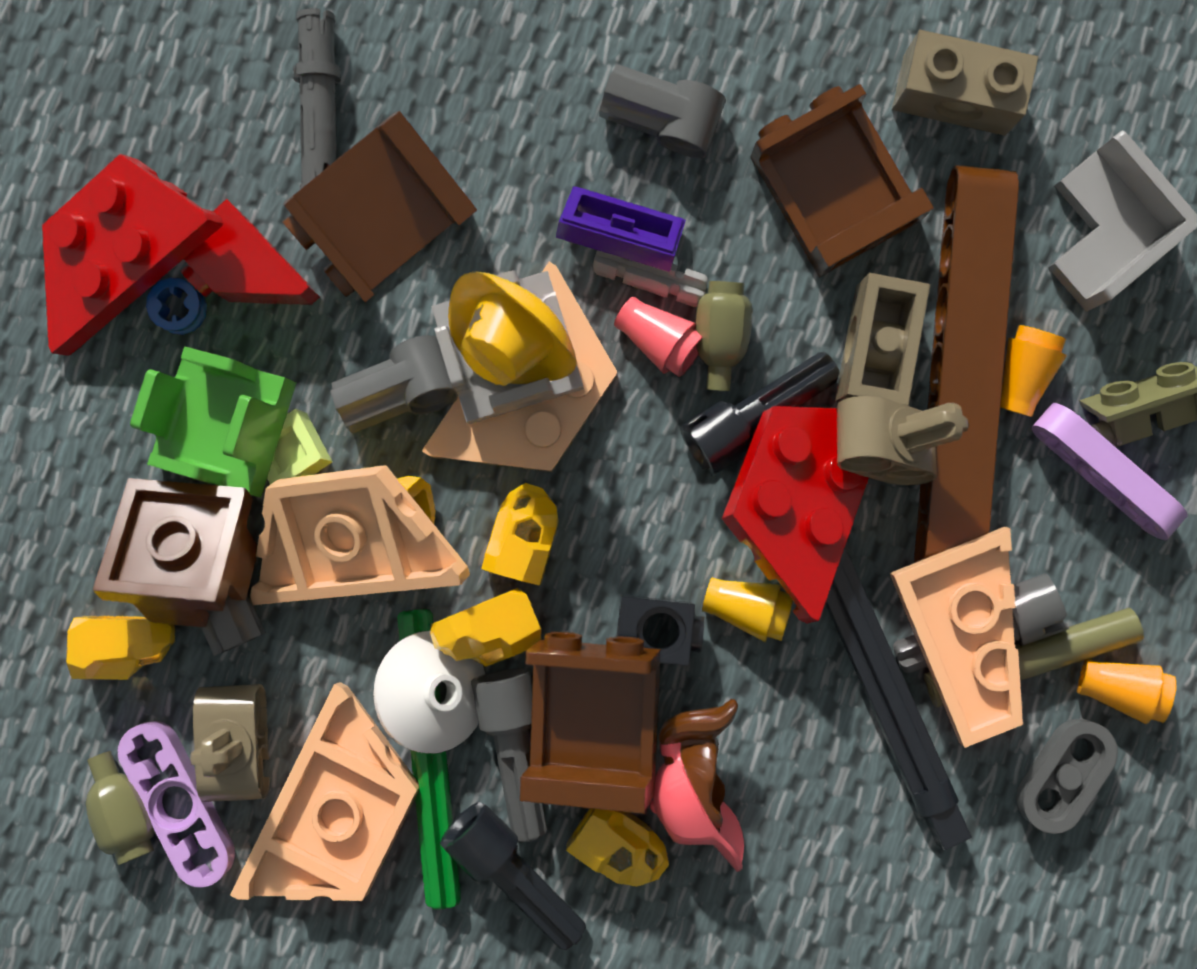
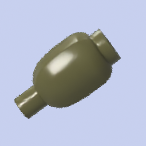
(725, 329)
(117, 812)

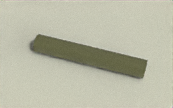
(1070, 646)

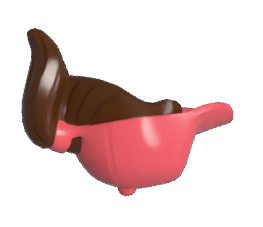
(688, 788)

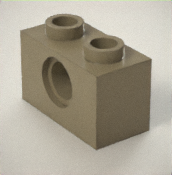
(964, 82)
(883, 338)

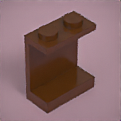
(376, 206)

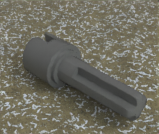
(1035, 616)
(505, 713)

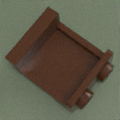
(836, 180)
(593, 723)

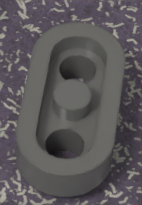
(1071, 779)

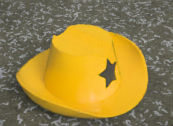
(507, 332)

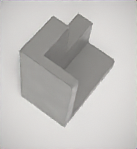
(1131, 217)

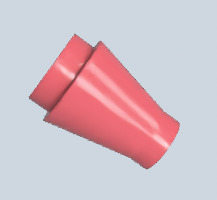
(660, 335)

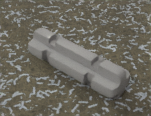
(686, 286)

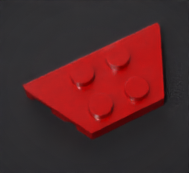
(113, 247)
(795, 503)

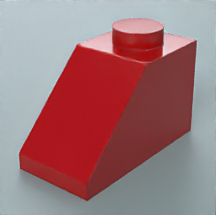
(244, 265)

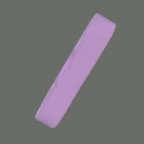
(1109, 471)
(166, 827)

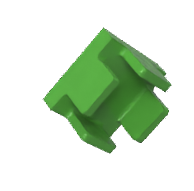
(214, 419)

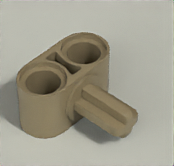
(893, 439)
(230, 742)

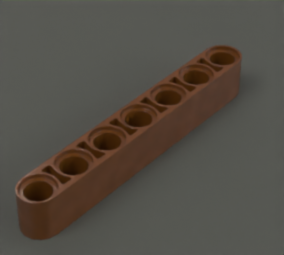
(969, 353)

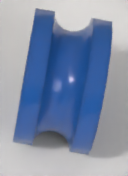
(159, 310)

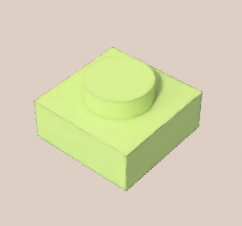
(298, 449)

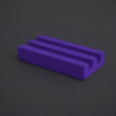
(620, 228)

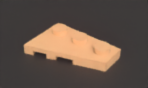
(966, 632)

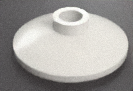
(407, 698)

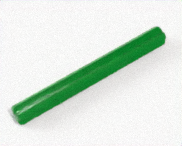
(433, 799)

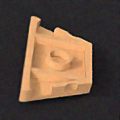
(541, 432)
(348, 539)
(333, 812)

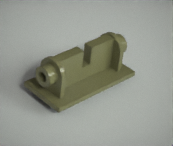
(1127, 405)

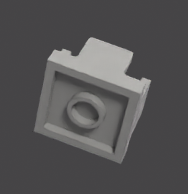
(485, 399)

